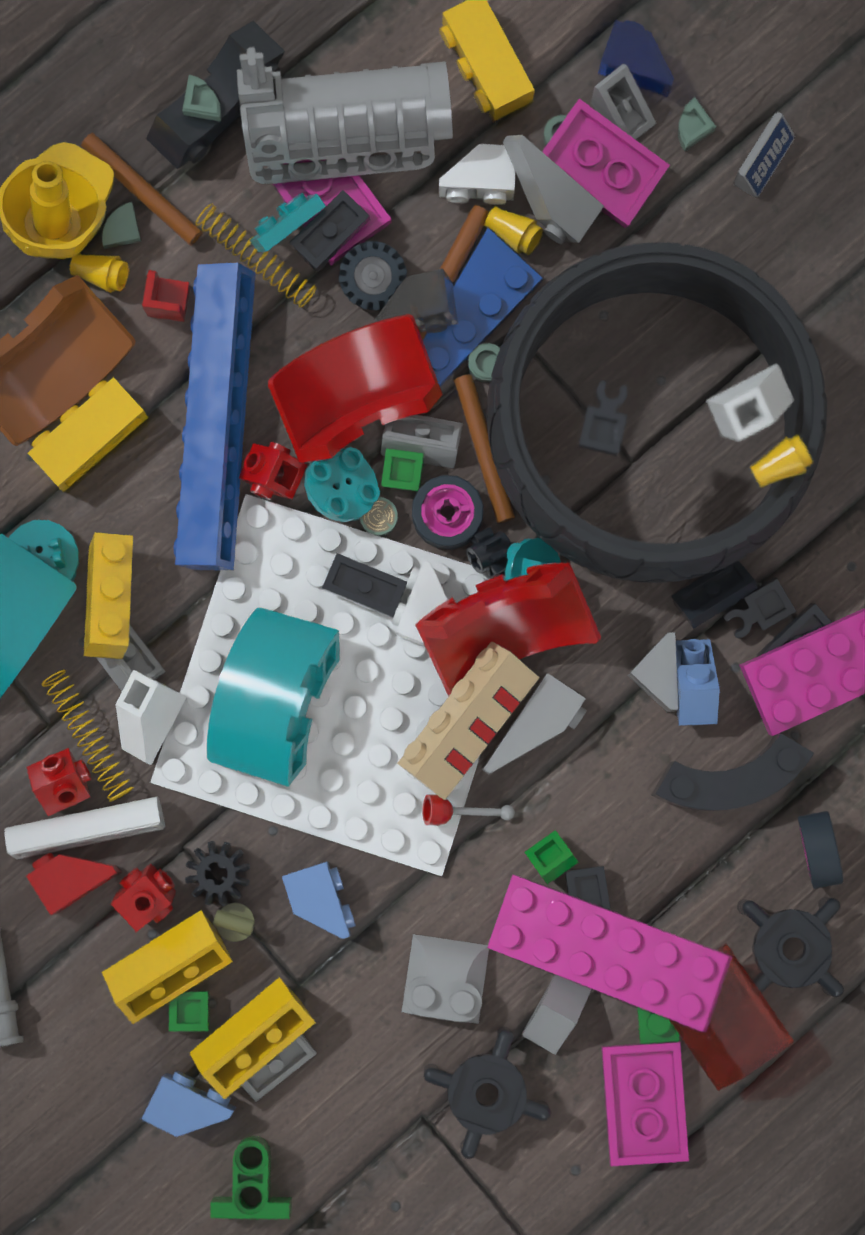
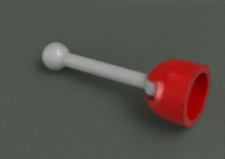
(440, 811)

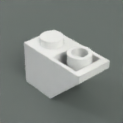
(480, 175)
(751, 404)
(424, 598)
(146, 715)

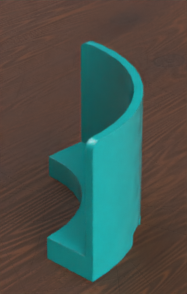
(29, 605)
(266, 692)

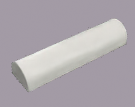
(84, 828)

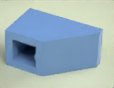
(696, 683)
(316, 898)
(183, 1108)

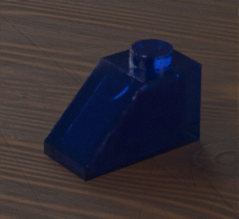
(638, 50)

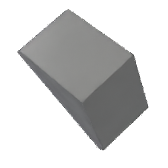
(622, 102)
(658, 673)
(556, 1013)

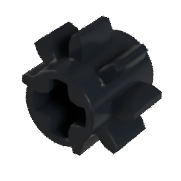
(489, 552)

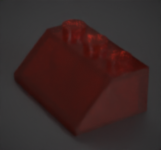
(740, 1031)

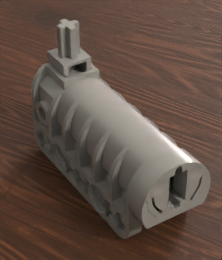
(341, 119)

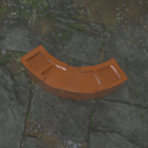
(57, 358)

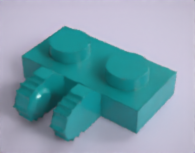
(290, 218)

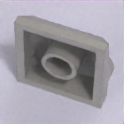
(445, 979)

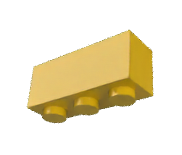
(486, 58)
(87, 433)
(108, 596)
(166, 967)
(251, 1038)

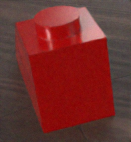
(67, 879)

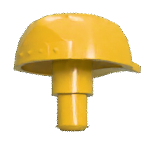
(56, 201)

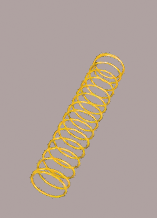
(254, 251)
(87, 734)

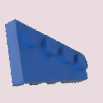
(484, 297)

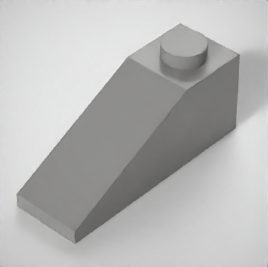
(552, 194)
(543, 718)

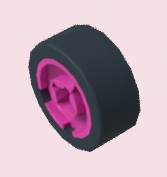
(450, 492)
(820, 849)

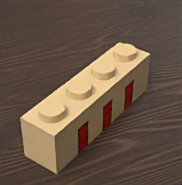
(468, 720)

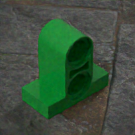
(257, 1176)

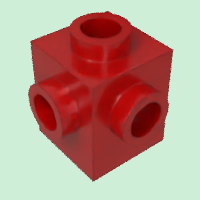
(272, 471)
(59, 781)
(144, 896)

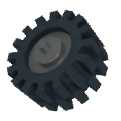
(371, 274)

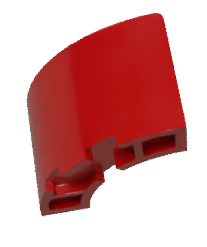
(353, 382)
(517, 614)

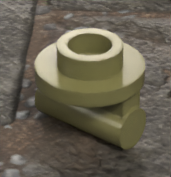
(234, 922)

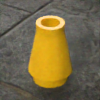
(516, 230)
(101, 270)
(783, 461)

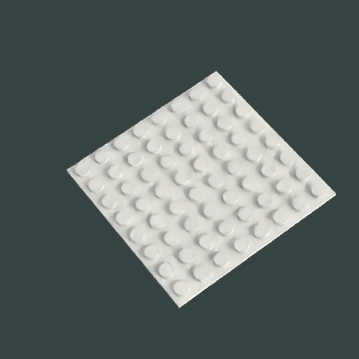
(367, 708)

